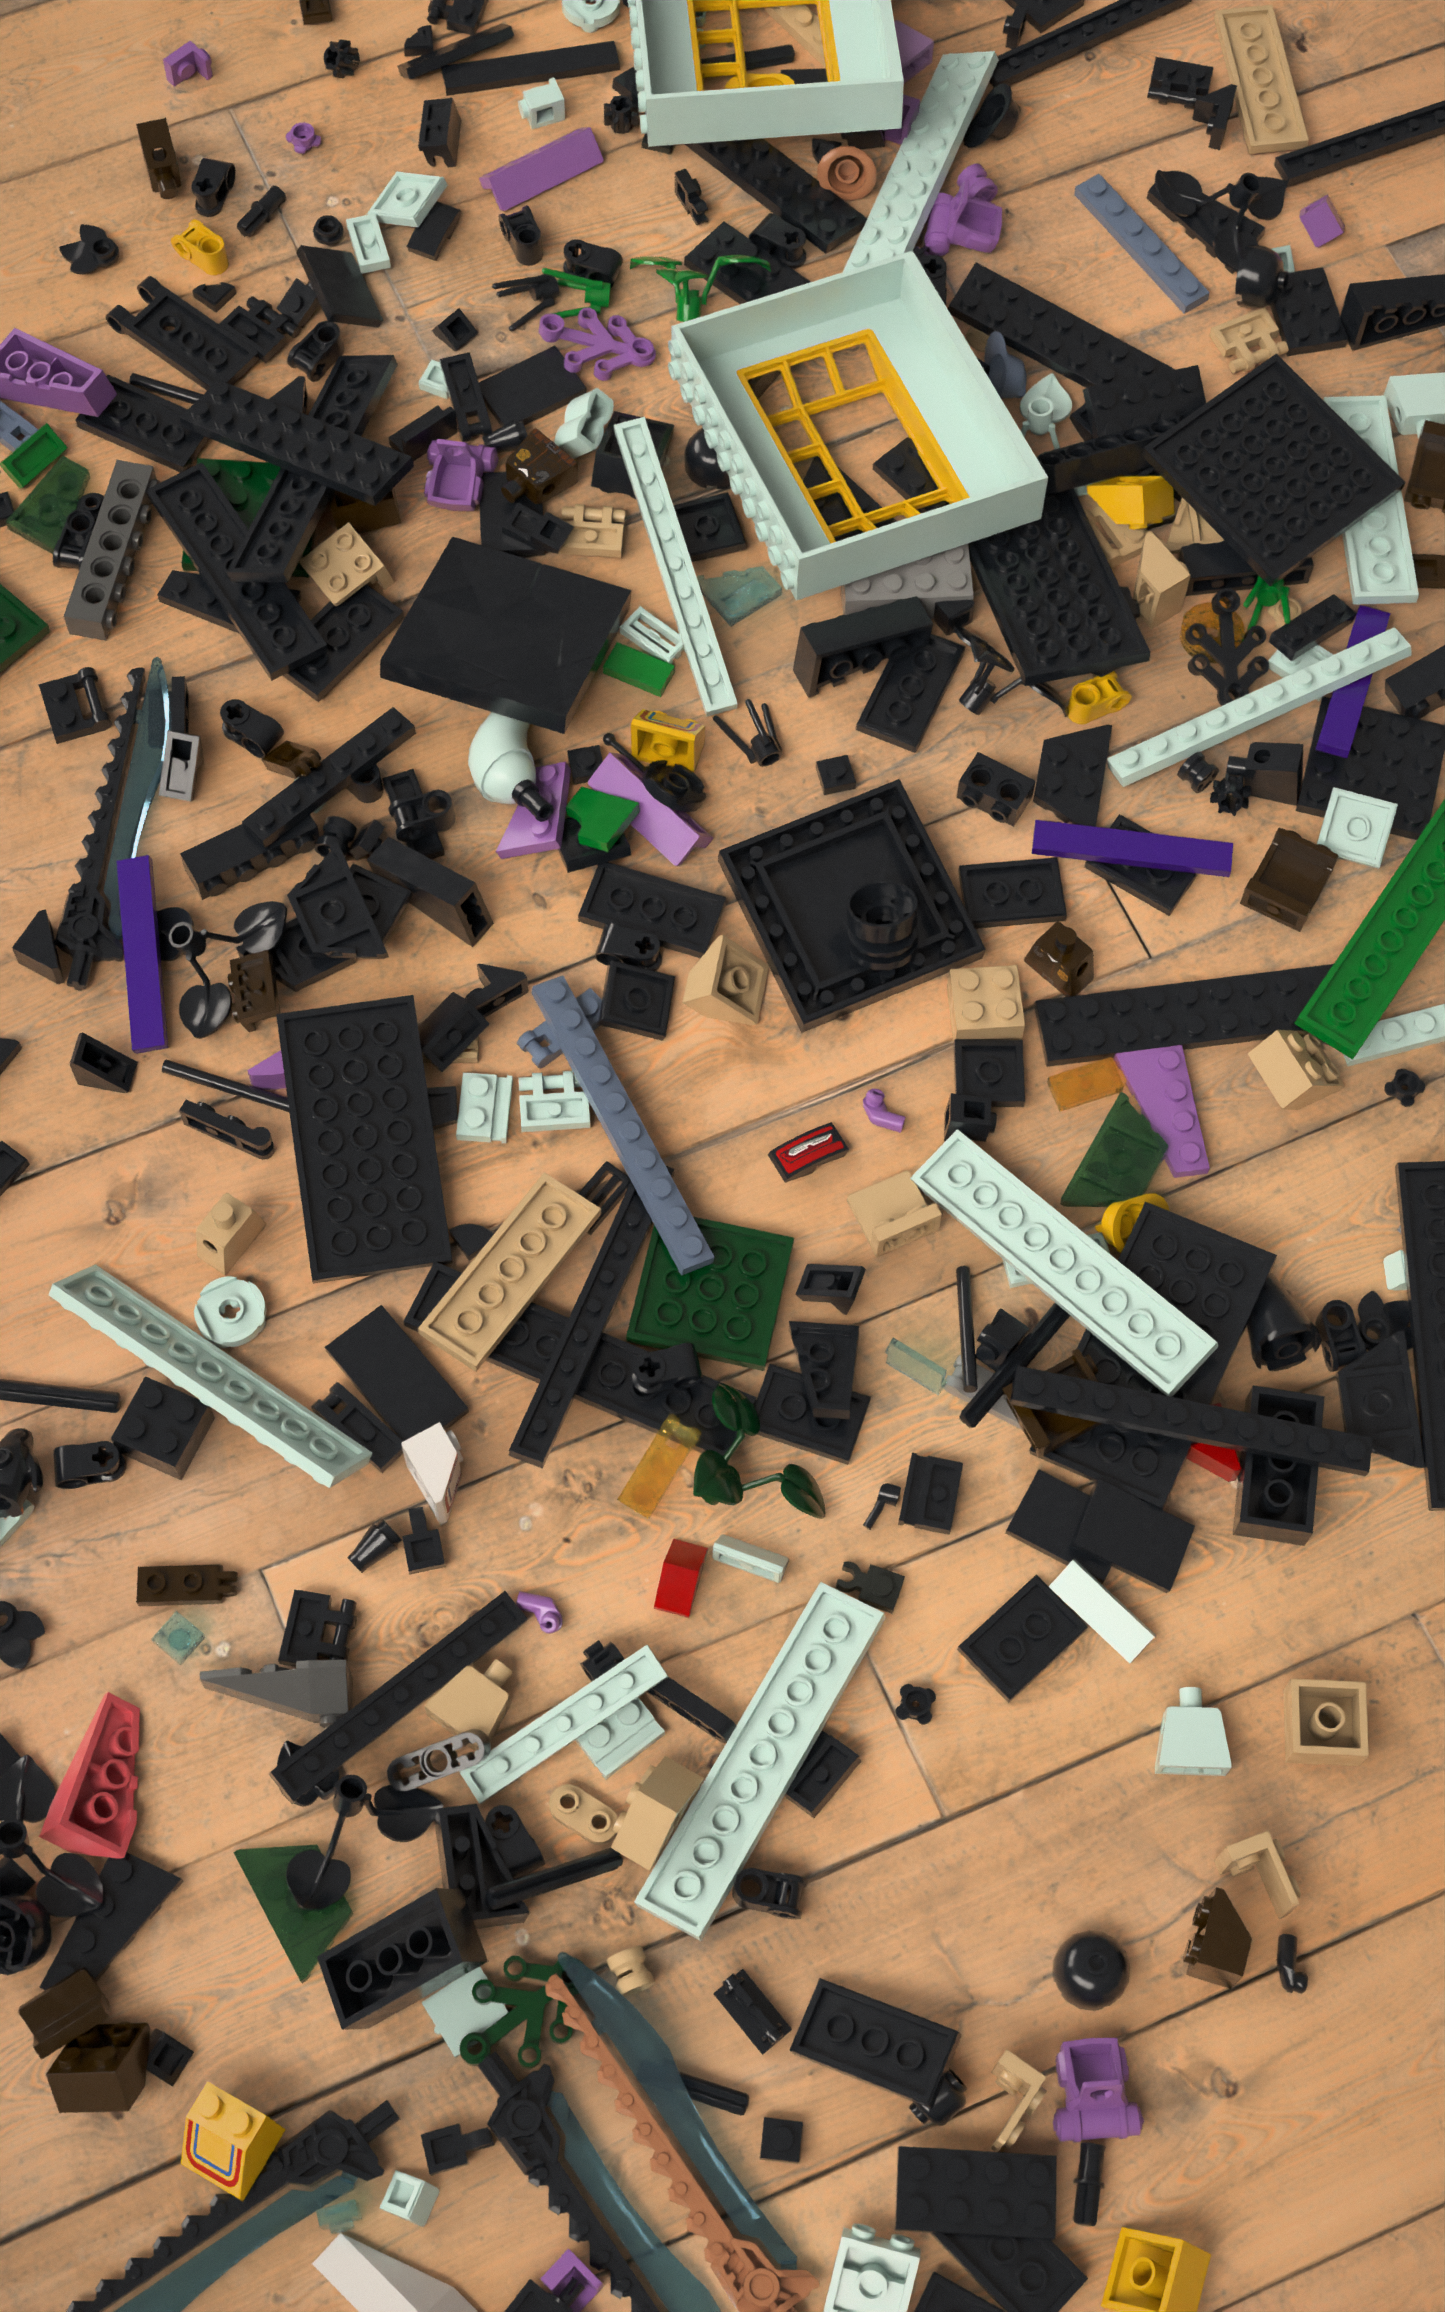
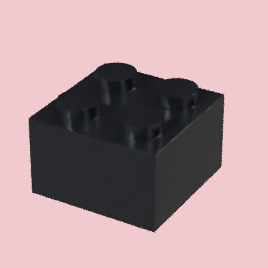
(163, 1428)

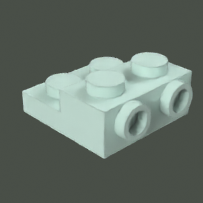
(872, 2272)

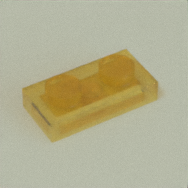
(1085, 1084)

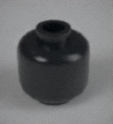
(947, 2104)

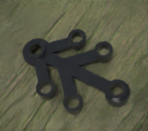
(1226, 654)

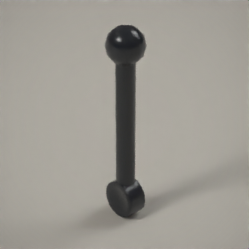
(609, 740)

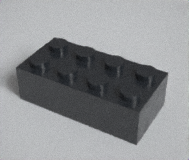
(1276, 1494)
(402, 1958)

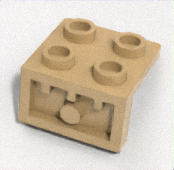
(344, 565)
(893, 1213)
(1268, 1858)
(1012, 2077)

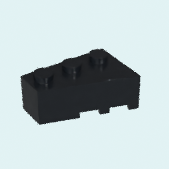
(473, 1864)

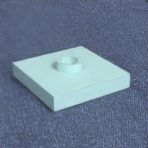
(408, 199)
(1357, 827)

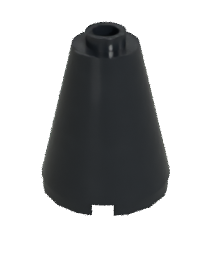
(1280, 1329)

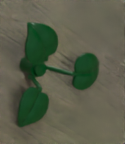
(721, 1482)

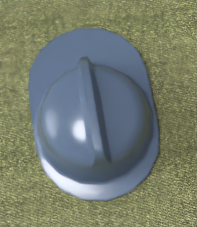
(1006, 370)

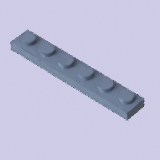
(1141, 243)

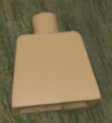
(228, 1228)
(472, 1701)

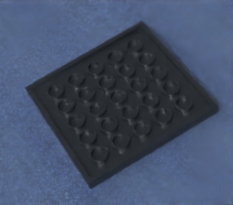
(1273, 469)

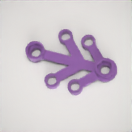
(633, 351)

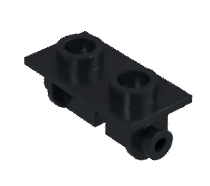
(752, 2011)

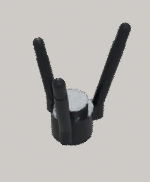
(540, 287)
(765, 745)

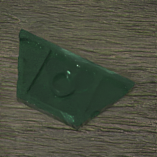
(1118, 1160)
(300, 1931)

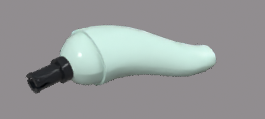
(505, 767)

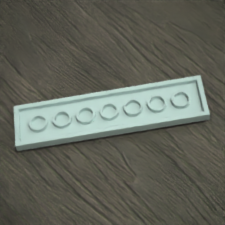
(1379, 544)

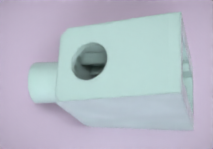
(1416, 399)
(1192, 1738)

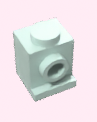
(543, 105)

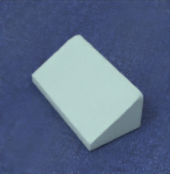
(750, 1558)

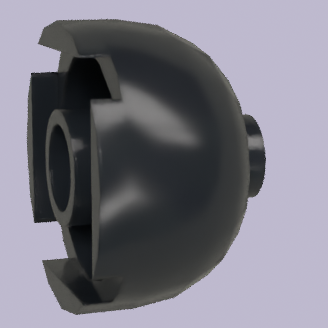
(1260, 277)
(702, 463)
(24, 1933)
(1091, 1970)

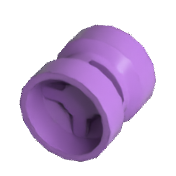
(979, 184)

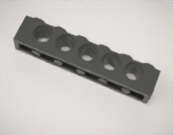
(82, 615)

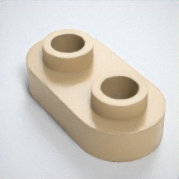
(582, 1814)

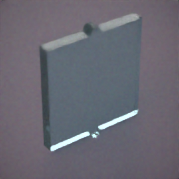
(916, 1366)

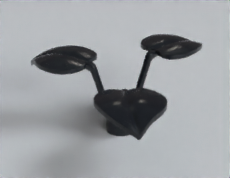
(1260, 195)
(981, 689)
(208, 1006)
(403, 1816)
(72, 1882)

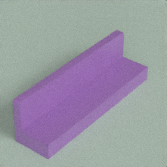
(543, 168)
(666, 829)

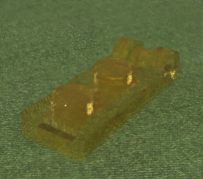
(658, 1467)

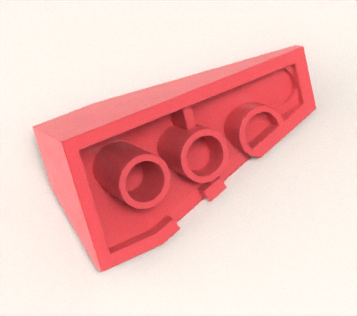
(96, 1797)

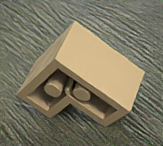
(655, 1811)

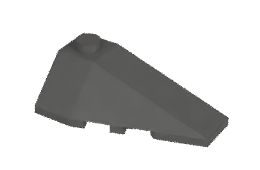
(313, 1691)

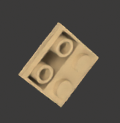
(1159, 582)
(1295, 1068)

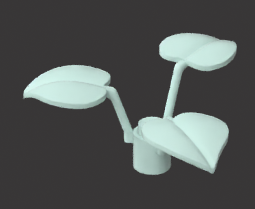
(1043, 406)

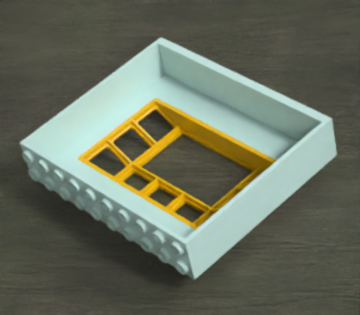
(859, 59)
(929, 382)

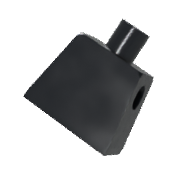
(1271, 770)

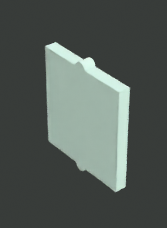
(457, 2012)

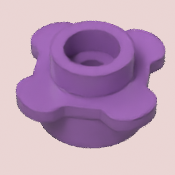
(303, 137)

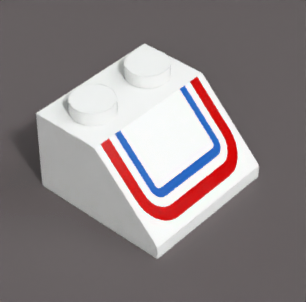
(435, 1466)

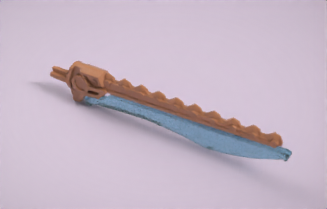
(738, 2264)

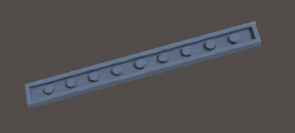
(623, 1125)

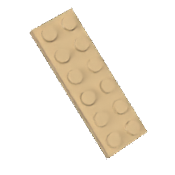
(1263, 79)
(509, 1271)

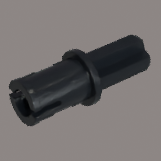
(261, 211)
(1088, 2184)

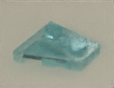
(740, 592)

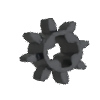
(341, 58)
(621, 114)
(1227, 802)
(600, 1659)

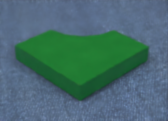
(601, 817)

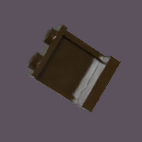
(1427, 474)
(1289, 879)
(1051, 1430)

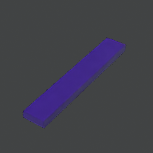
(1348, 700)
(1132, 848)
(142, 954)

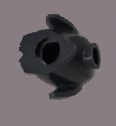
(17, 1471)

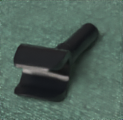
(887, 1494)

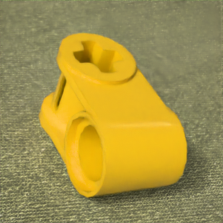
(202, 248)
(1100, 696)

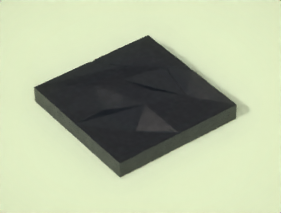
(506, 635)
(797, 891)

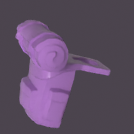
(963, 223)
(457, 474)
(1095, 2092)

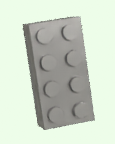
(931, 579)

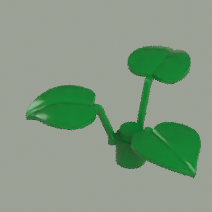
(688, 299)

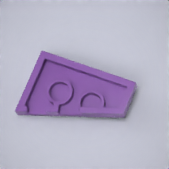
(530, 836)

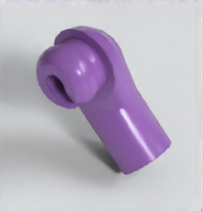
(878, 1113)
(544, 1610)

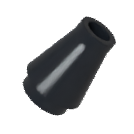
(506, 437)
(375, 1545)

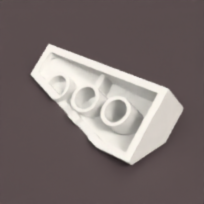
(382, 2283)

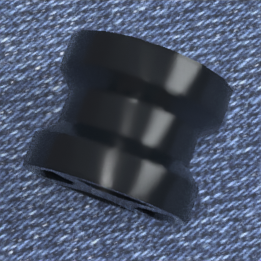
(1198, 772)

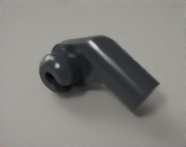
(1286, 1965)

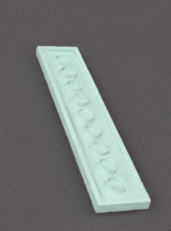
(924, 158)
(1065, 1263)
(211, 1375)
(759, 1761)

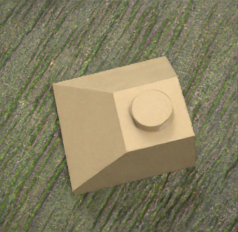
(727, 983)

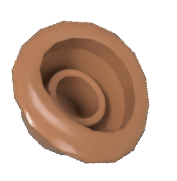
(847, 172)

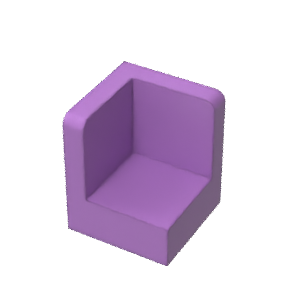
(909, 114)
(1322, 221)
(561, 2273)

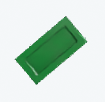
(33, 455)
(638, 669)

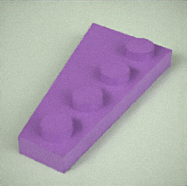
(1166, 1100)

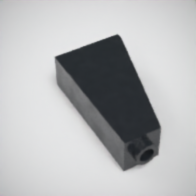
(436, 889)

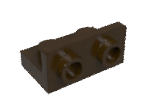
(254, 989)

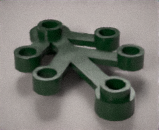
(529, 2007)

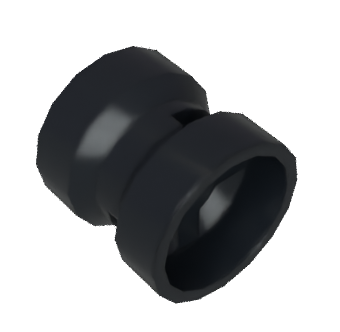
(335, 830)

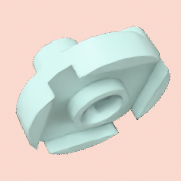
(590, 16)
(227, 1331)

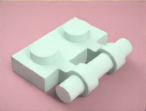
(552, 1110)

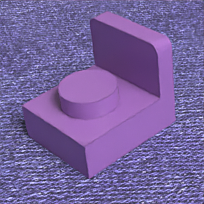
(185, 62)

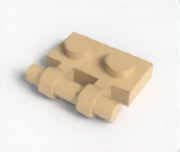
(1246, 332)
(594, 538)

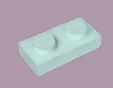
(368, 243)

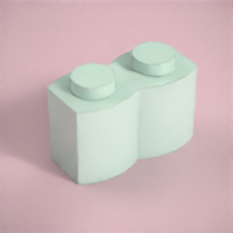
(584, 423)

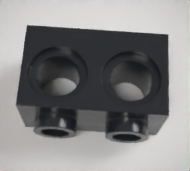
(999, 783)

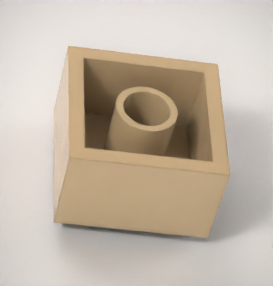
(985, 1003)
(1325, 1722)

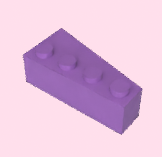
(50, 377)

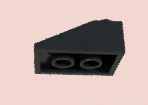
(609, 467)

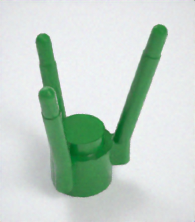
(596, 292)
(1268, 597)

